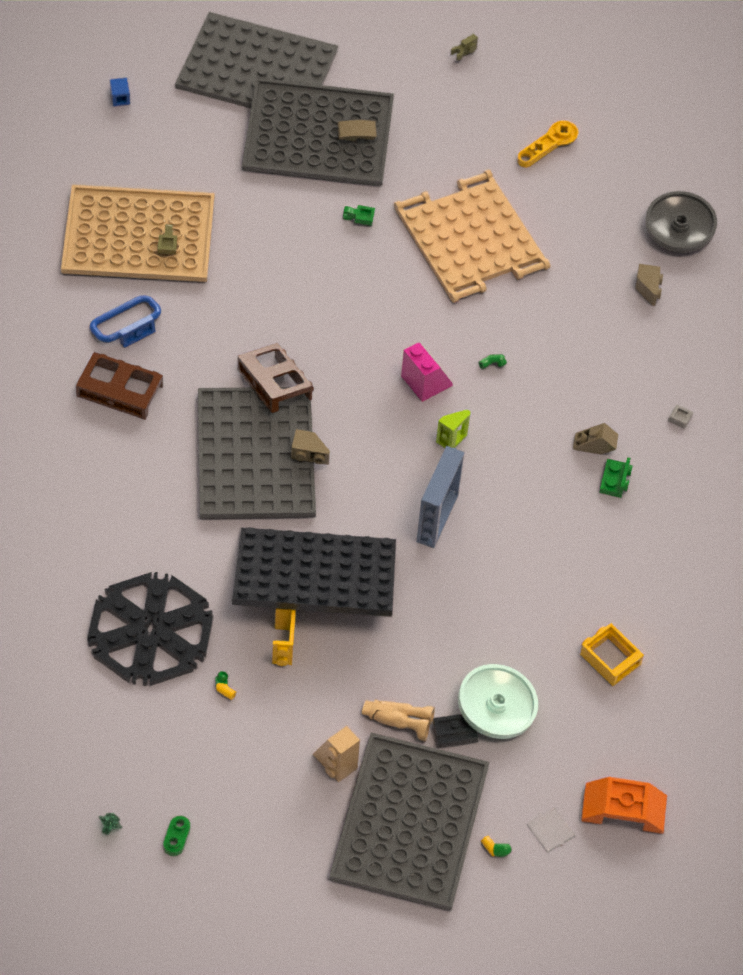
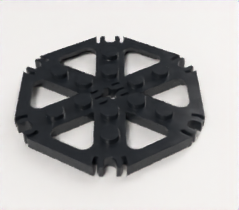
(164, 630)

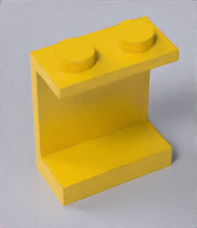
(283, 650)

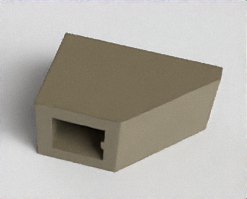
(648, 282)
(596, 439)
(309, 447)

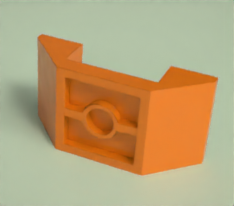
(625, 801)

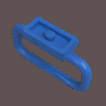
(132, 332)

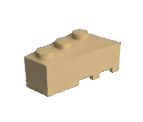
(339, 754)

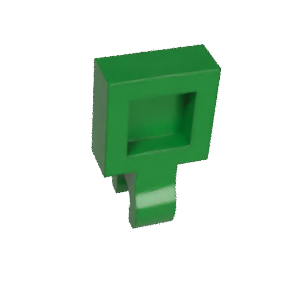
(362, 215)

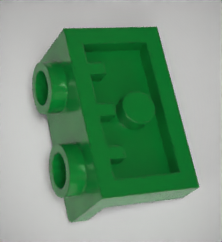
(614, 477)

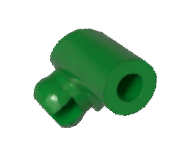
(493, 358)

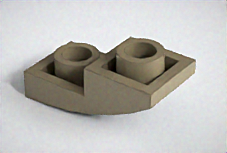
(356, 129)

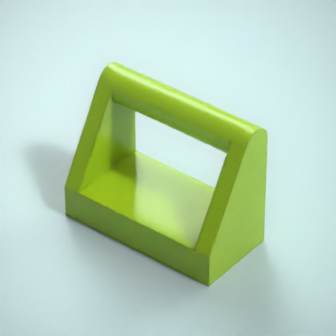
(447, 428)

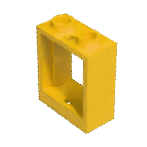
(614, 675)

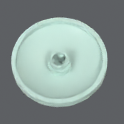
(498, 701)

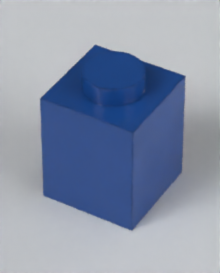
(119, 92)

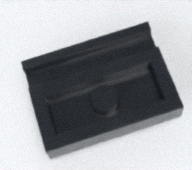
(453, 731)

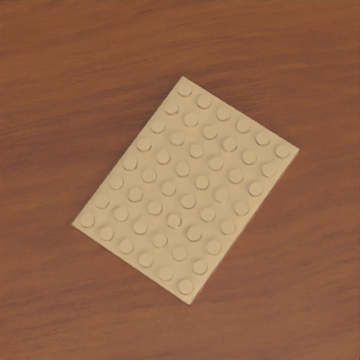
(119, 231)

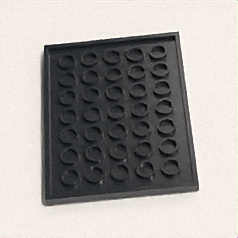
(315, 572)

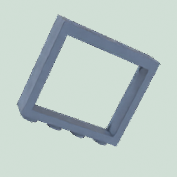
(438, 498)

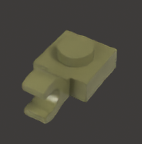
(466, 46)
(167, 243)

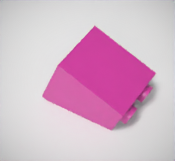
(423, 373)

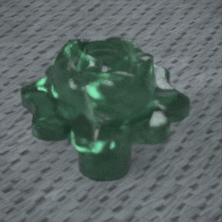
(110, 822)

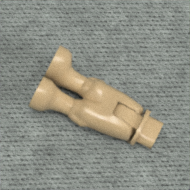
(398, 715)

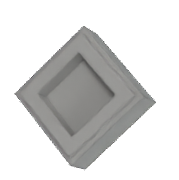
(680, 416)

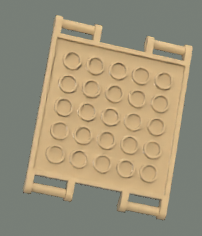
(471, 236)

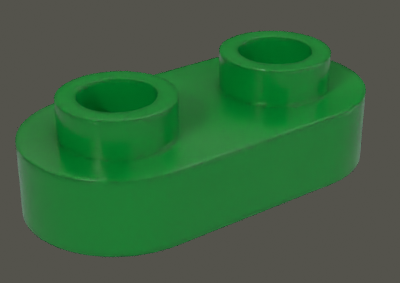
(176, 834)

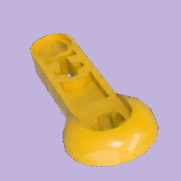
(549, 142)

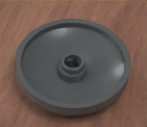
(681, 221)

